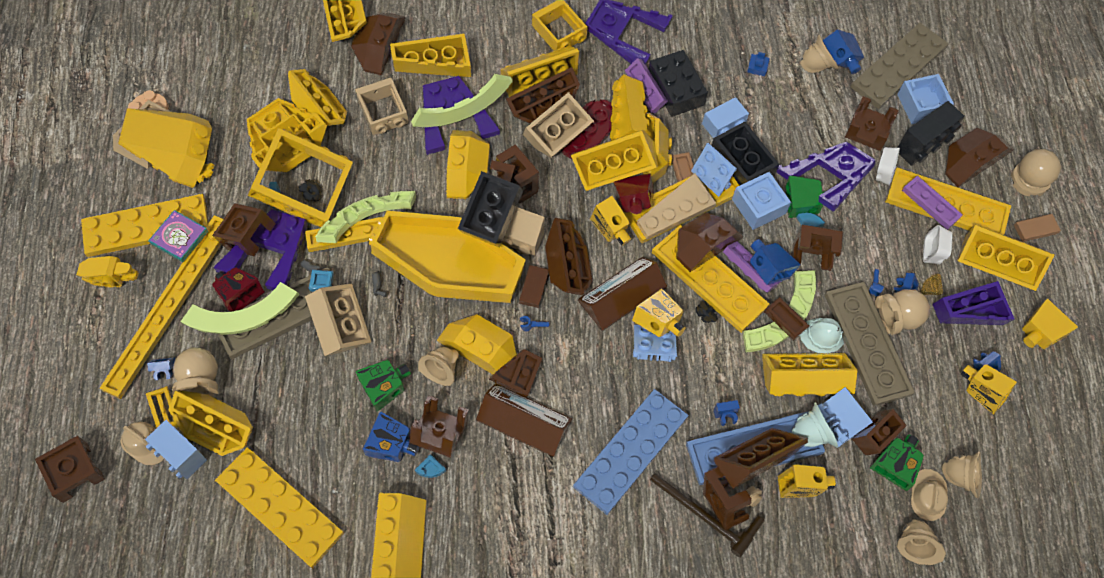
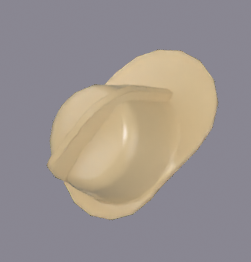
(135, 445)
(929, 495)

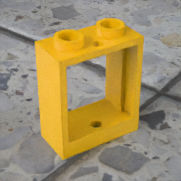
(552, 12)

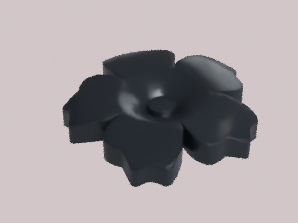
(310, 190)
(707, 312)

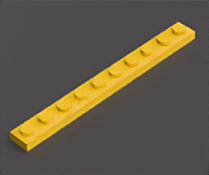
(162, 314)

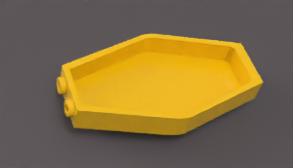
(445, 260)

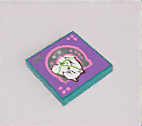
(178, 236)

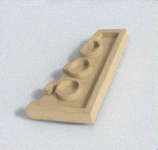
(679, 206)

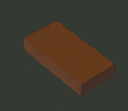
(534, 286)
(786, 318)

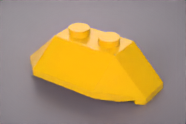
(344, 17)
(315, 97)
(660, 136)
(466, 160)
(479, 342)
(210, 422)

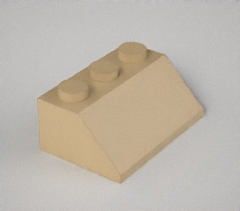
(557, 126)
(525, 232)
(337, 319)

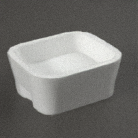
(887, 165)
(937, 245)

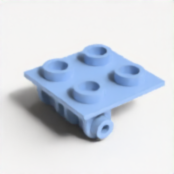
(714, 170)
(649, 344)
(844, 416)

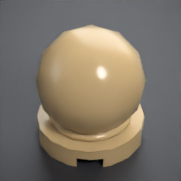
(1036, 172)
(903, 310)
(195, 372)

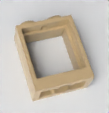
(384, 89)

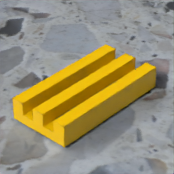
(157, 393)

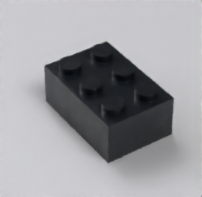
(678, 82)
(930, 133)
(745, 153)
(490, 209)

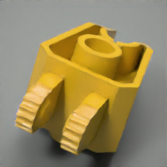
(106, 271)

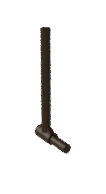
(739, 542)

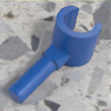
(876, 288)
(531, 323)

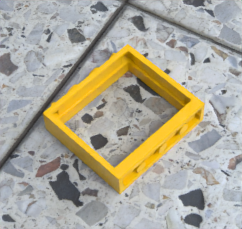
(288, 204)

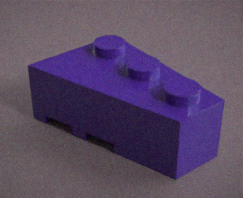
(975, 306)

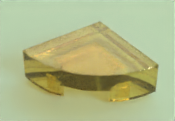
(932, 286)

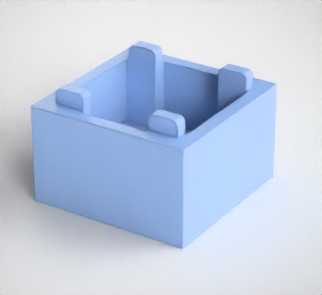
(923, 96)
(761, 200)
(175, 450)

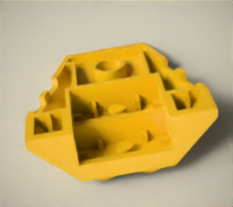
(283, 115)
(168, 141)

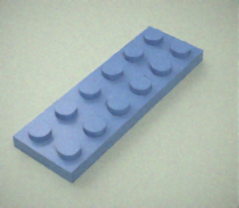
(705, 449)
(630, 452)

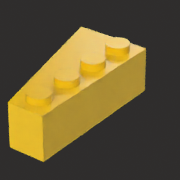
(433, 56)
(628, 108)

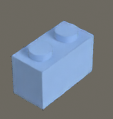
(724, 117)

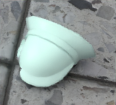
(823, 335)
(814, 428)

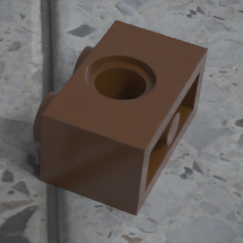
(880, 433)

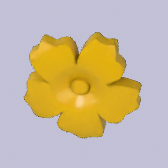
(206, 172)

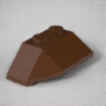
(374, 40)
(538, 98)
(974, 155)
(704, 240)
(567, 258)

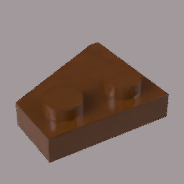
(518, 372)

